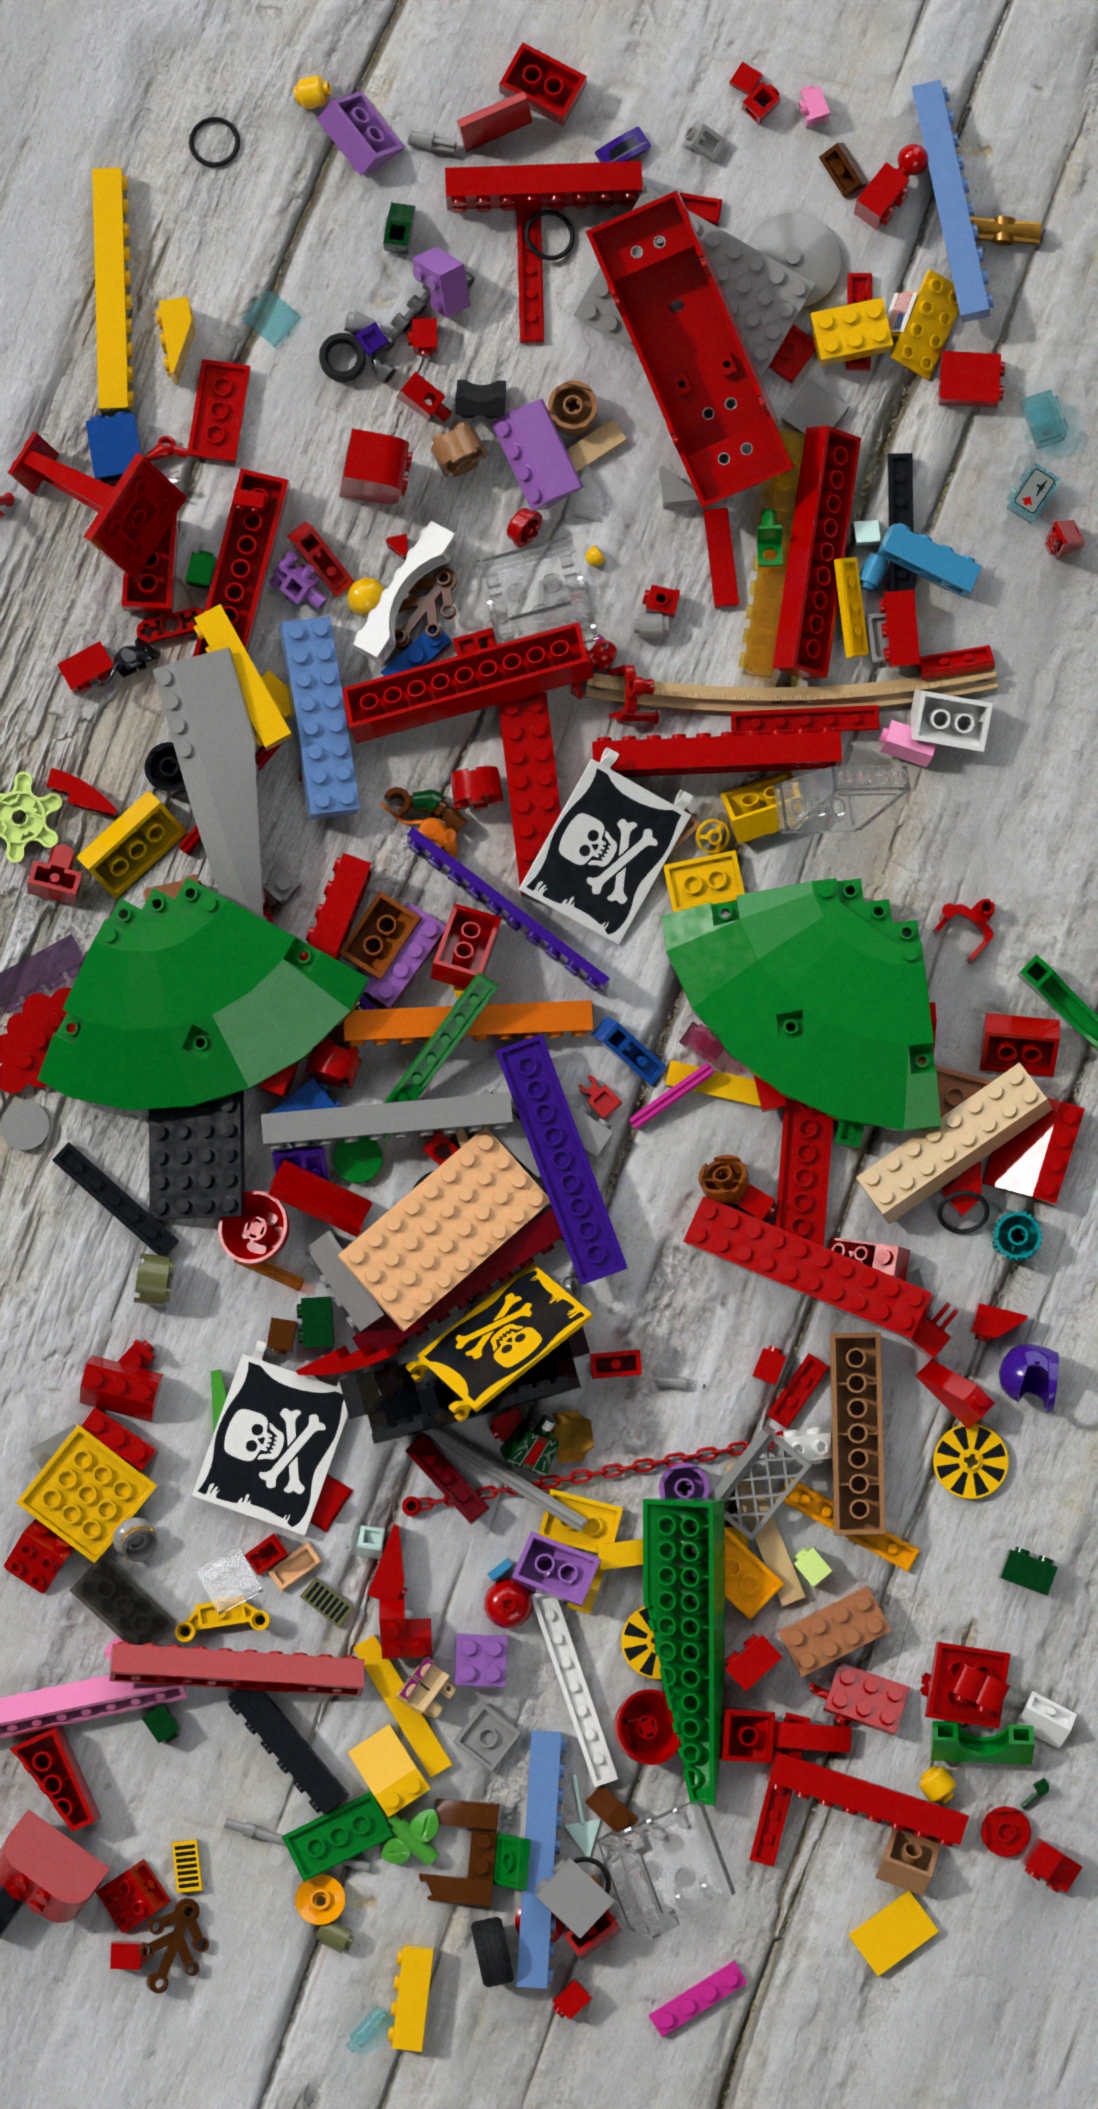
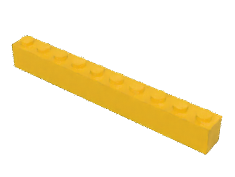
(111, 290)

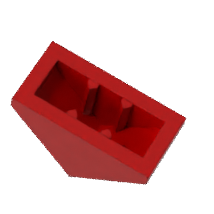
(267, 1554)

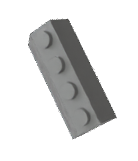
(348, 1290)

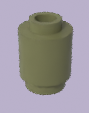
(335, 1936)

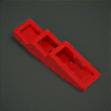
(342, 1361)

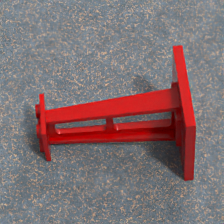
(129, 515)

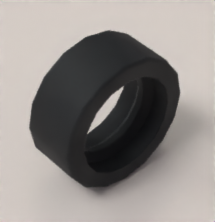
(342, 338)

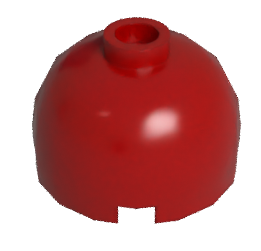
(508, 1604)

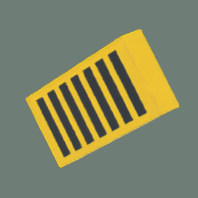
(187, 1866)

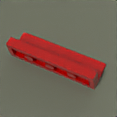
(319, 1198)

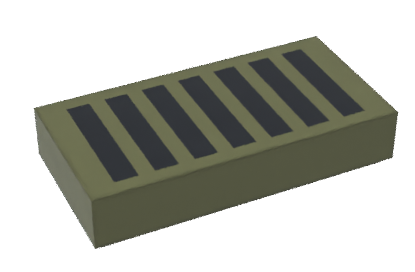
(327, 1602)

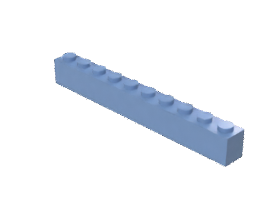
(951, 201)
(541, 1829)

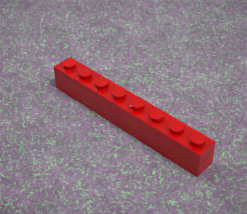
(867, 1797)

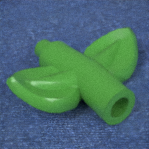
(412, 1838)

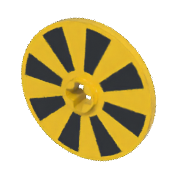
(953, 1471)
(638, 1647)

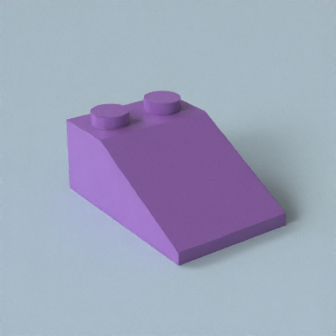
(555, 1569)

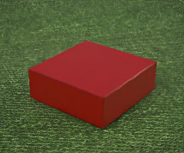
(745, 78)

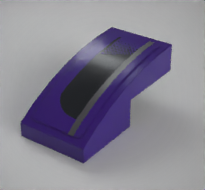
(624, 147)

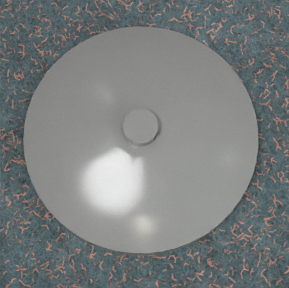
(803, 247)

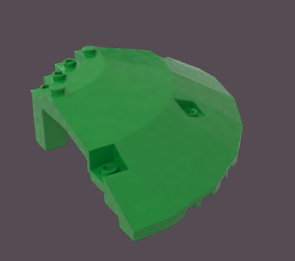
(833, 972)
(184, 976)

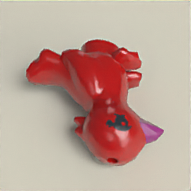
(600, 655)

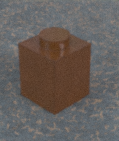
(281, 1335)

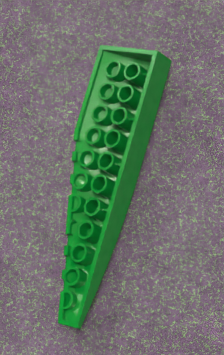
(688, 1624)

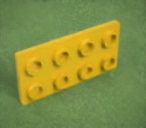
(927, 325)

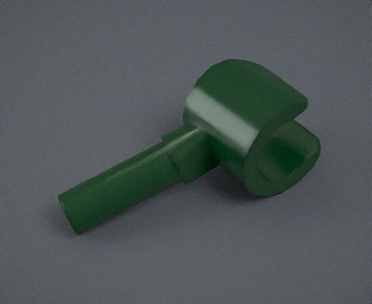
(1041, 1788)

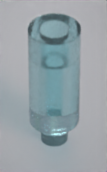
(367, 2028)

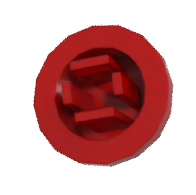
(524, 527)

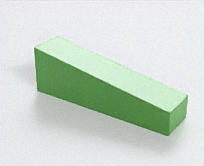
(218, 1395)

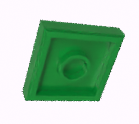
(511, 1861)

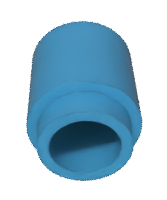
(873, 573)

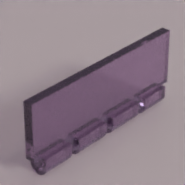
(38, 969)

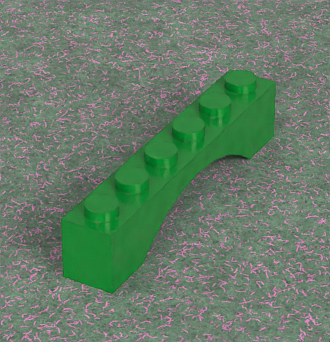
(1061, 999)

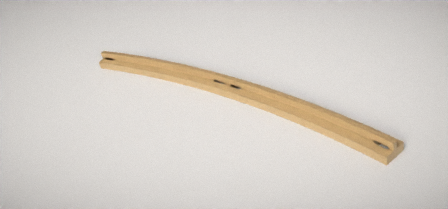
(760, 698)

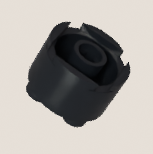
(157, 763)

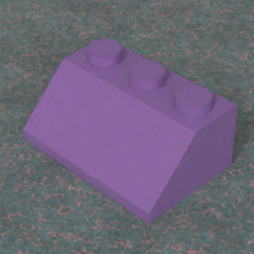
(360, 132)

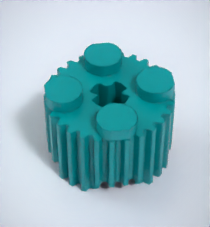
(1029, 1230)

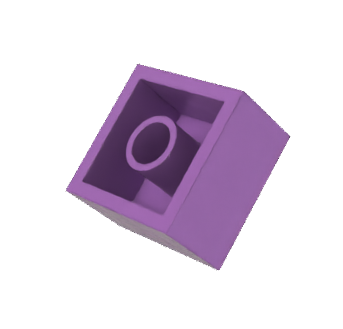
(481, 1660)

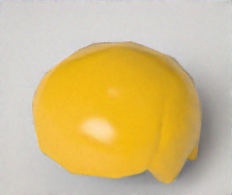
(364, 596)

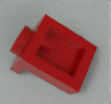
(139, 1354)

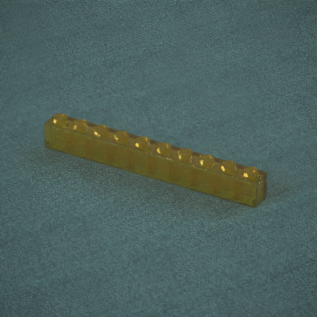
(770, 580)

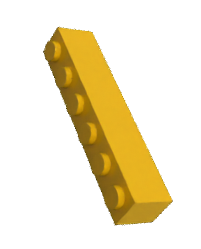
(262, 710)

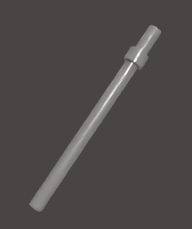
(250, 1830)

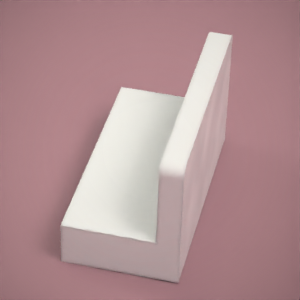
(1050, 1720)

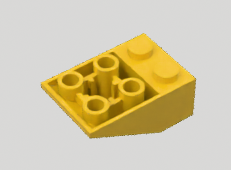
(177, 322)

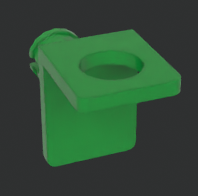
(769, 537)

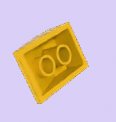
(389, 1770)

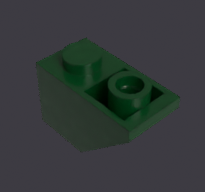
(399, 228)

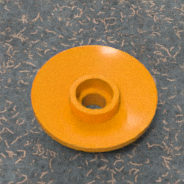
(317, 1887)

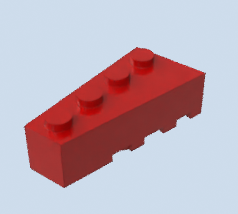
(59, 1776)

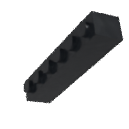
(289, 1747)

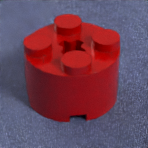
(476, 788)
(334, 1064)

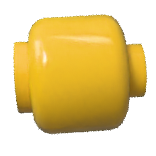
(312, 92)
(937, 1784)

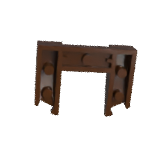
(477, 1887)

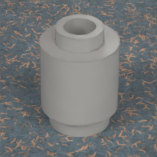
(651, 625)

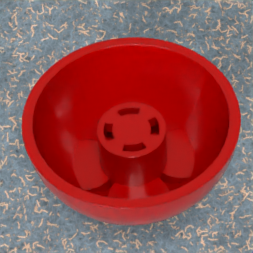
(243, 1235)
(650, 1714)

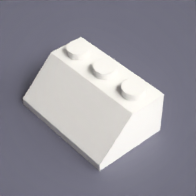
(950, 720)

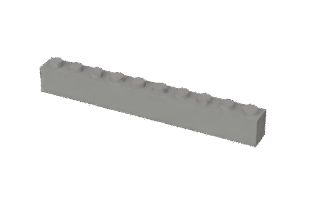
(387, 1119)

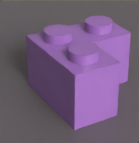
(445, 279)

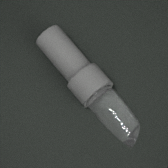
(681, 1383)

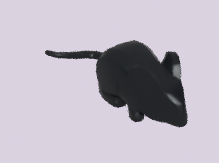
(129, 659)

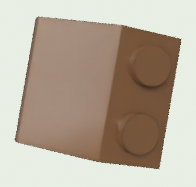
(908, 1860)

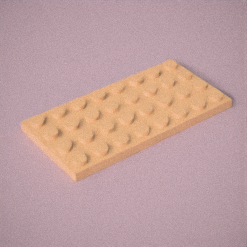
(444, 1228)

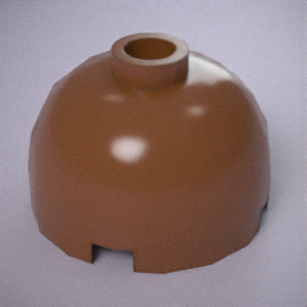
(724, 1179)

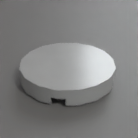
(25, 1125)

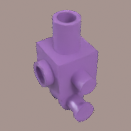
(297, 582)

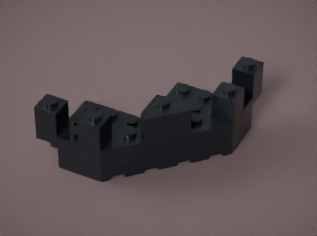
(406, 1411)

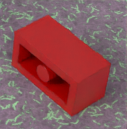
(249, 500)

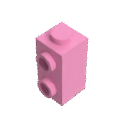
(899, 743)

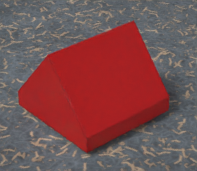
(398, 545)

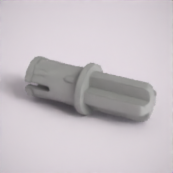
(432, 142)

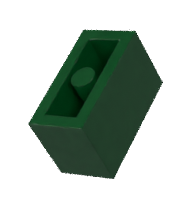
(316, 1322)
(1028, 1571)

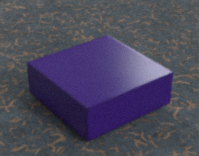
(372, 338)

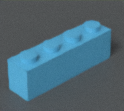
(929, 559)

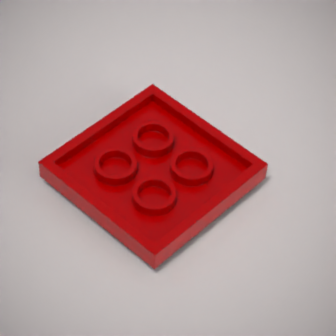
(944, 1669)

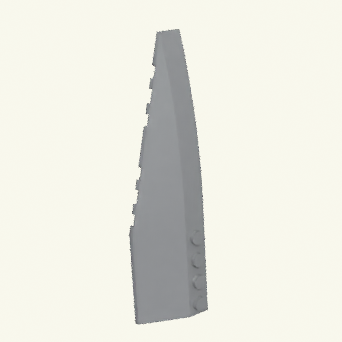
(218, 768)

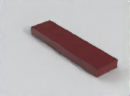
(447, 1479)

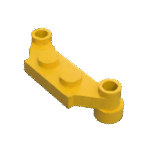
(206, 1617)

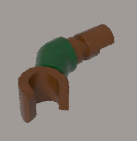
(427, 801)

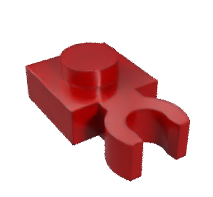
(601, 1099)

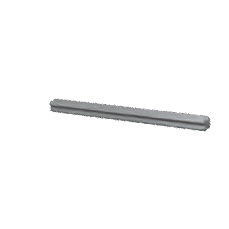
(507, 1477)

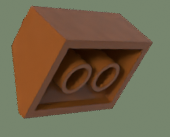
(379, 935)

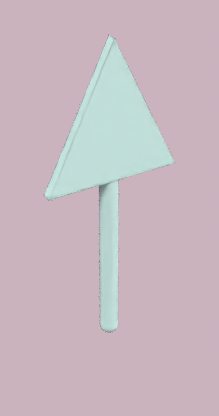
(584, 1831)

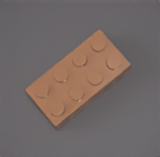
(834, 1631)

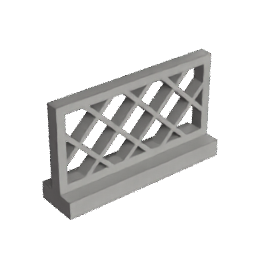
(744, 1465)

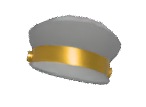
(135, 1539)

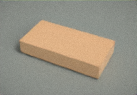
(294, 1566)

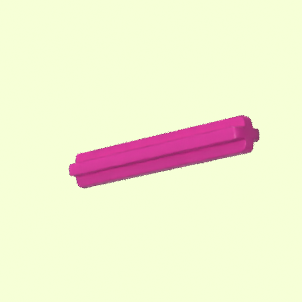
(671, 1096)

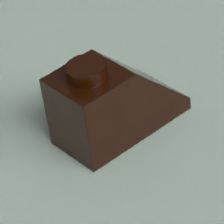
(611, 1809)

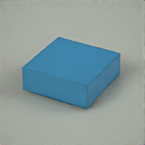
(500, 1569)

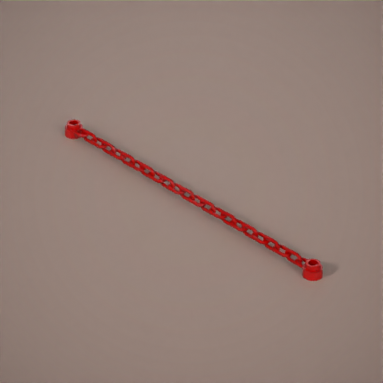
(589, 1474)

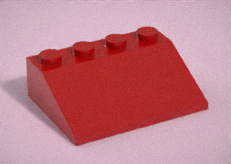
(1038, 1156)

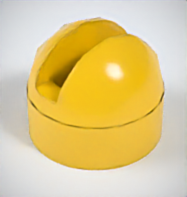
(594, 556)

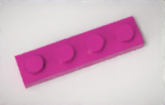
(697, 1998)

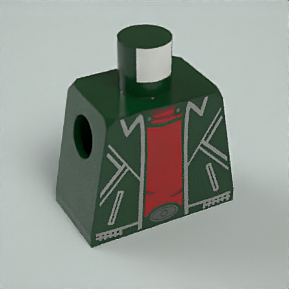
(532, 1446)

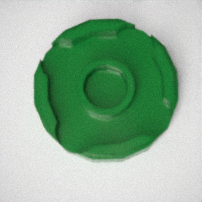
(358, 1160)

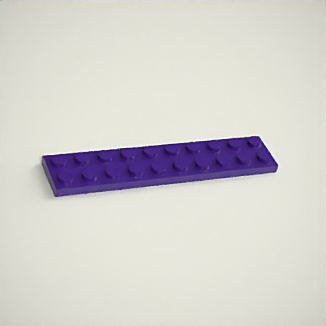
(499, 905)
(561, 1159)

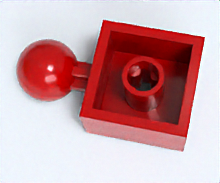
(890, 187)

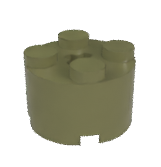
(153, 1278)

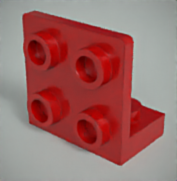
(133, 1896)

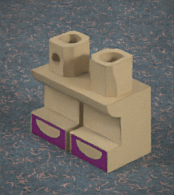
(422, 1688)

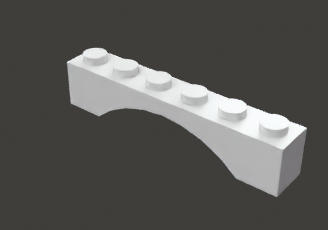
(432, 550)

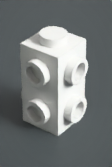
(812, 1445)

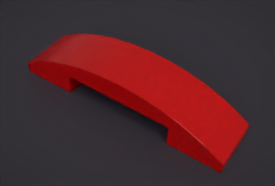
(812, 1736)

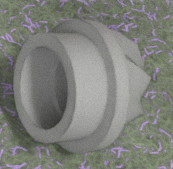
(569, 1285)

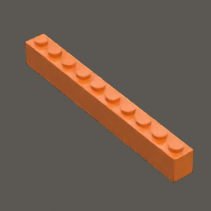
(494, 1020)

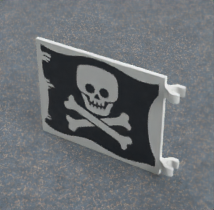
(606, 849)
(273, 1443)

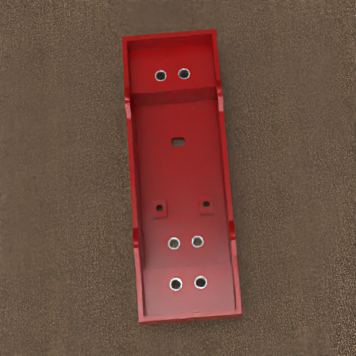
(691, 348)

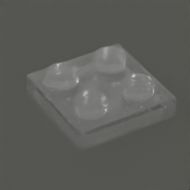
(229, 1580)

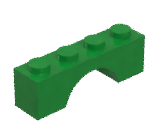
(1010, 1746)

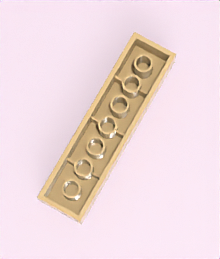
(963, 1140)

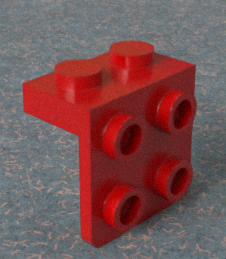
(38, 1556)

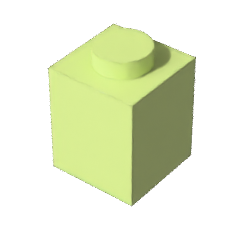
(811, 1565)

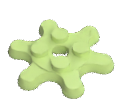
(36, 812)

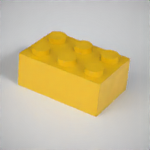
(851, 332)

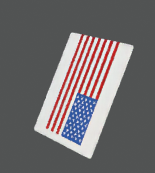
(900, 310)

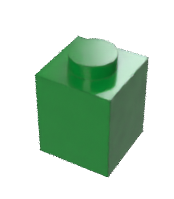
(201, 569)

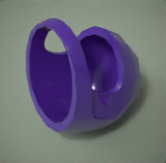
(1030, 1371)

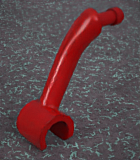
(818, 1691)

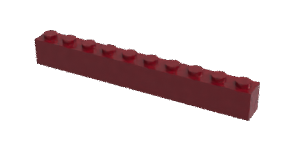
(517, 1251)

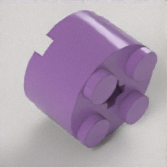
(684, 1472)

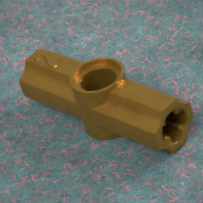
(1007, 231)

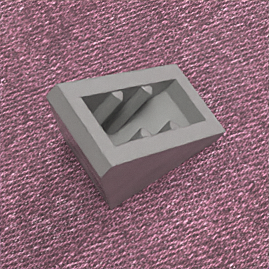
(675, 491)

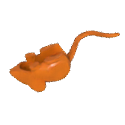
(434, 830)

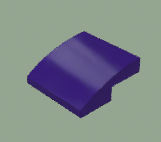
(308, 1158)

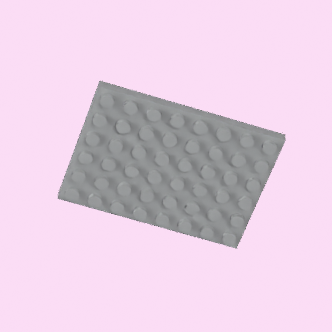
(758, 288)

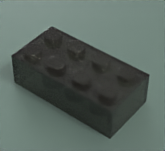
(123, 1603)

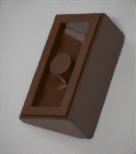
(843, 169)

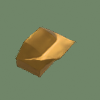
(574, 1436)

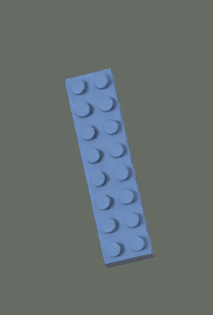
(319, 718)

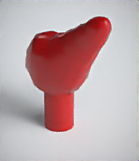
(166, 449)

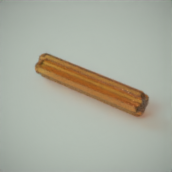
(276, 1273)

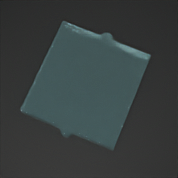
(271, 318)

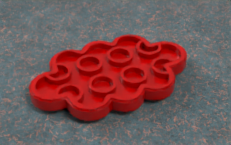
(29, 1038)

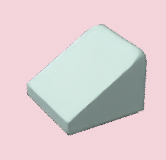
(867, 533)
(371, 1542)

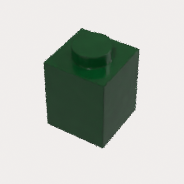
(162, 1724)

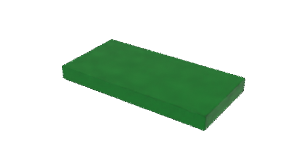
(337, 1836)

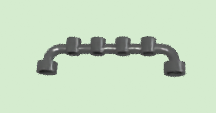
(401, 325)

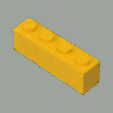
(412, 1997)

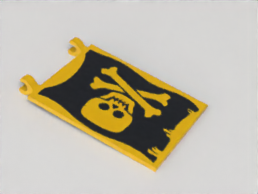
(501, 1339)

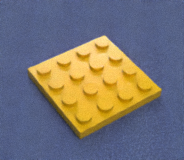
(86, 1493)

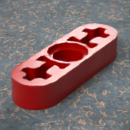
(156, 637)

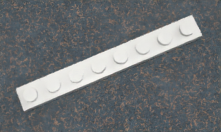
(574, 1689)

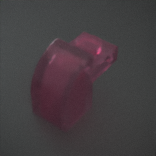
(702, 1043)

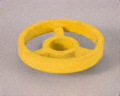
(707, 836)

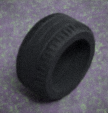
(492, 1952)

